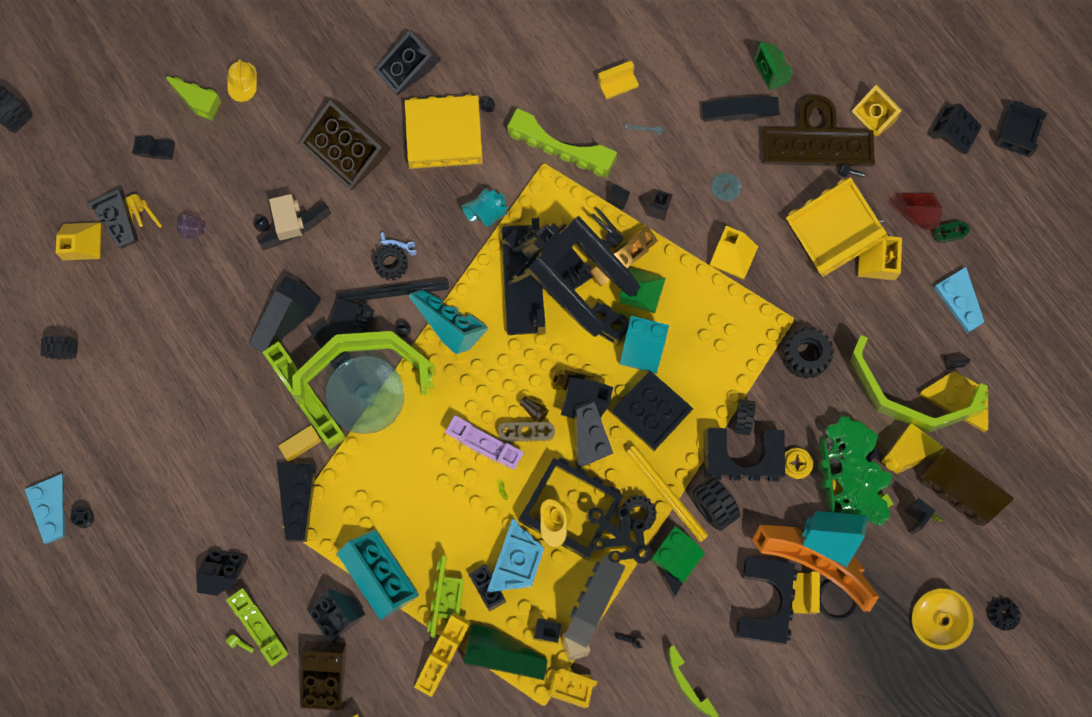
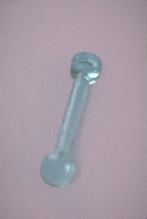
(658, 130)

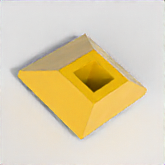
(79, 241)
(734, 253)

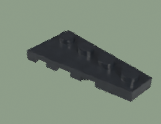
(296, 493)

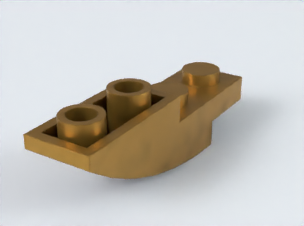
(628, 252)

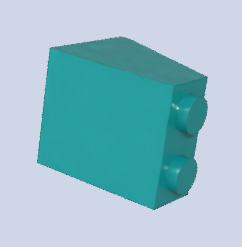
(644, 344)
(835, 535)

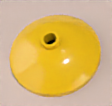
(931, 612)

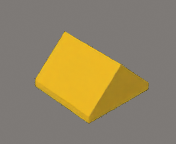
(877, 111)

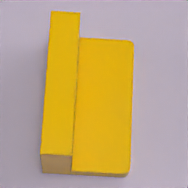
(617, 80)
(807, 593)

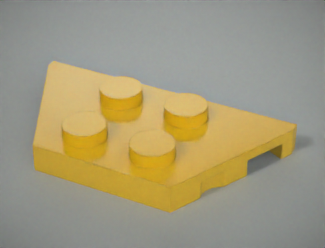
(954, 394)

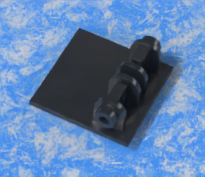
(573, 269)
(350, 318)

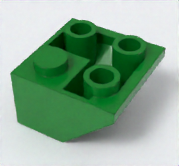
(648, 294)

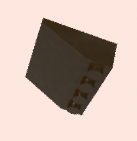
(344, 144)
(964, 487)

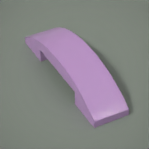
(484, 443)

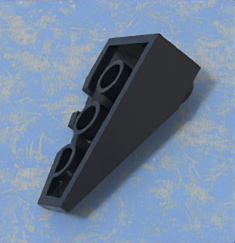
(286, 310)

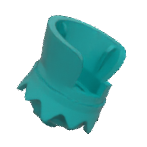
(488, 207)

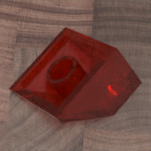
(922, 208)

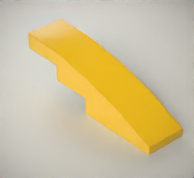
(442, 654)

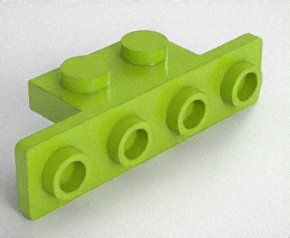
(448, 596)

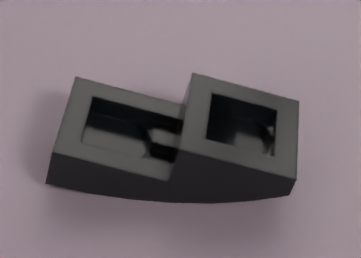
(152, 148)

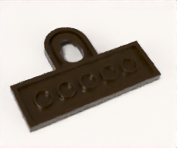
(818, 146)

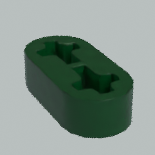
(951, 235)

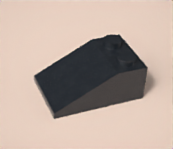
(407, 62)

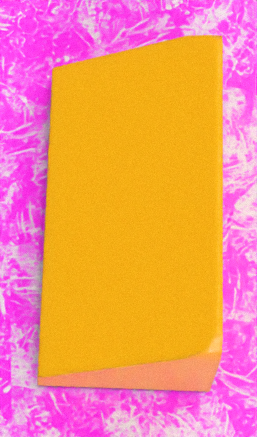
(299, 443)

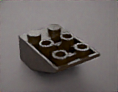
(322, 675)

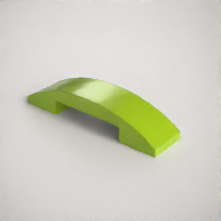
(257, 627)
(704, 706)

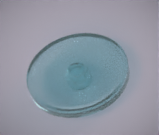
(365, 395)

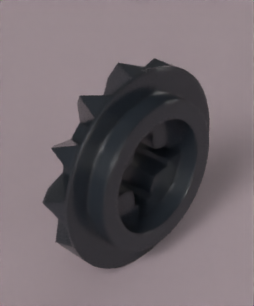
(996, 616)

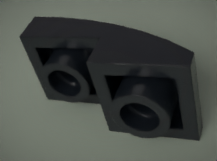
(481, 579)

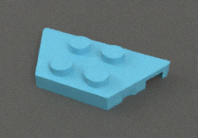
(517, 561)

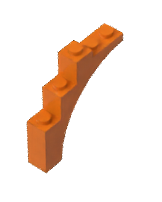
(788, 543)

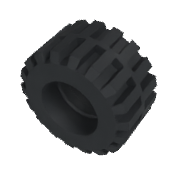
(12, 112)
(818, 342)
(715, 503)

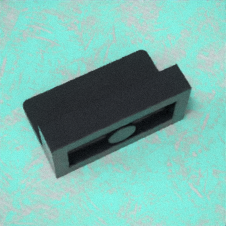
(920, 511)

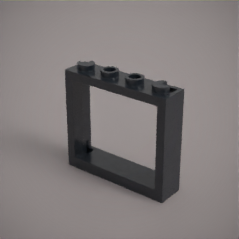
(581, 475)

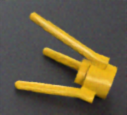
(136, 206)

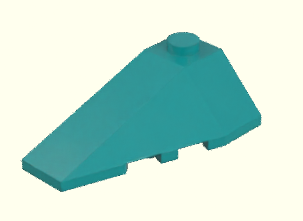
(452, 327)

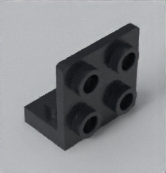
(957, 126)

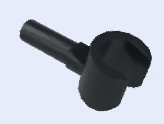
(846, 169)
(631, 640)

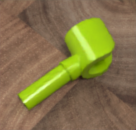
(233, 640)

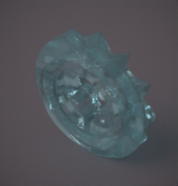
(730, 193)

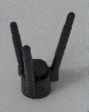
(614, 236)

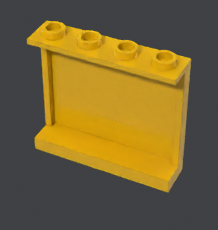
(443, 131)
(836, 226)

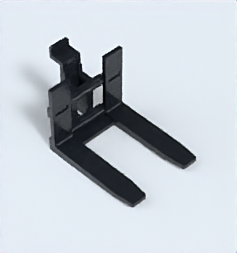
(548, 246)

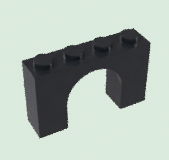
(719, 465)
(781, 577)

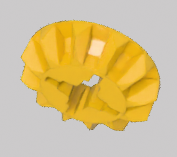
(803, 457)

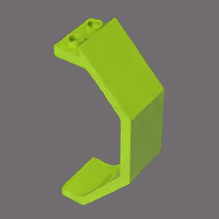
(361, 342)
(906, 414)

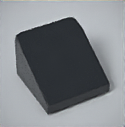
(618, 197)
(956, 361)
(672, 584)

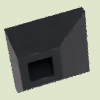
(582, 391)
(219, 571)
(335, 613)

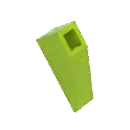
(200, 101)

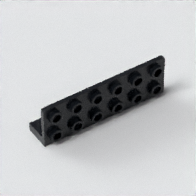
(524, 298)

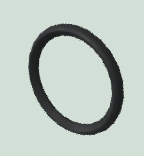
(829, 615)

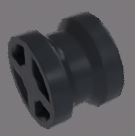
(79, 514)

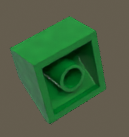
(772, 65)
(678, 555)

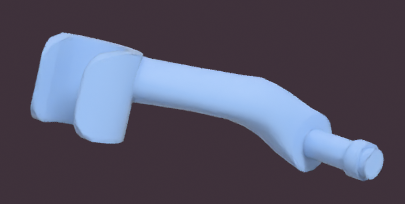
(400, 244)

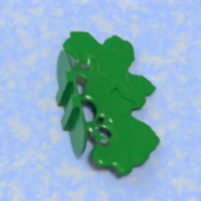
(858, 477)

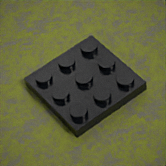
(652, 410)

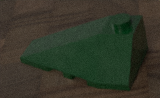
(497, 652)

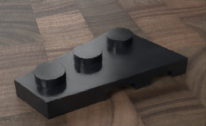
(115, 215)
(590, 435)

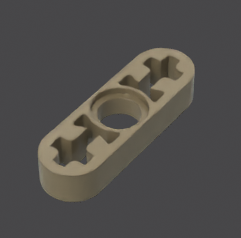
(511, 425)

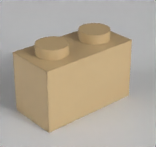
(285, 217)

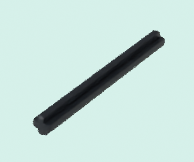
(394, 290)

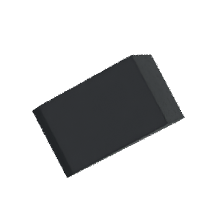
(659, 204)

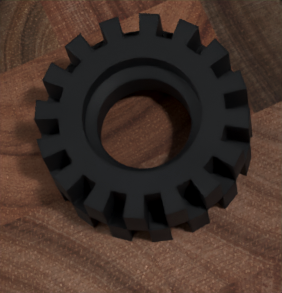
(393, 272)
(58, 347)
(744, 417)
(644, 503)

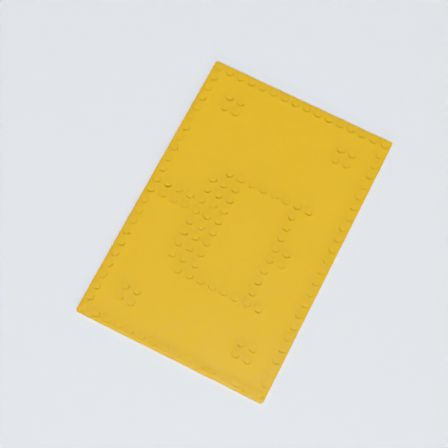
(445, 499)

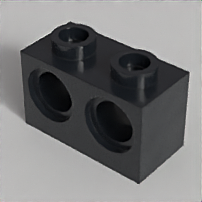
(610, 319)

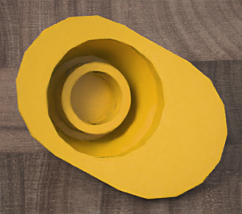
(242, 81)
(554, 521)

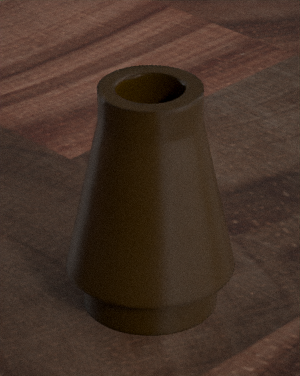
(535, 409)

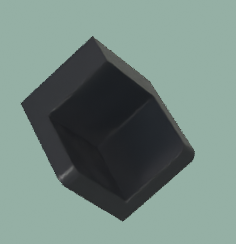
(547, 631)

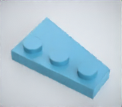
(961, 300)
(48, 507)

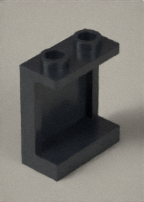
(1021, 128)

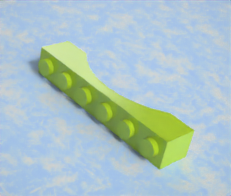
(594, 158)
(313, 407)

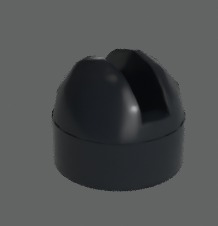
(487, 104)
(263, 225)
(403, 332)

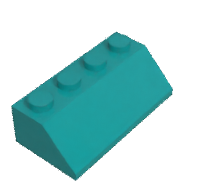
(377, 574)

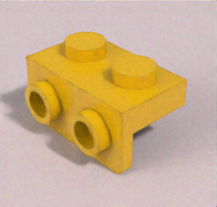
(572, 687)

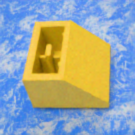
(882, 260)

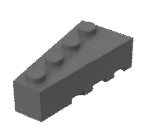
(593, 601)

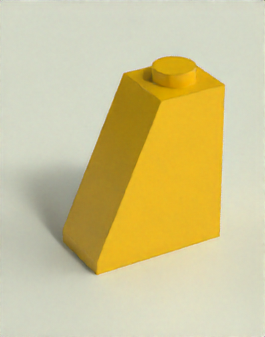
(910, 450)

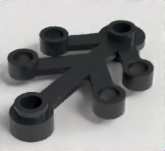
(621, 537)

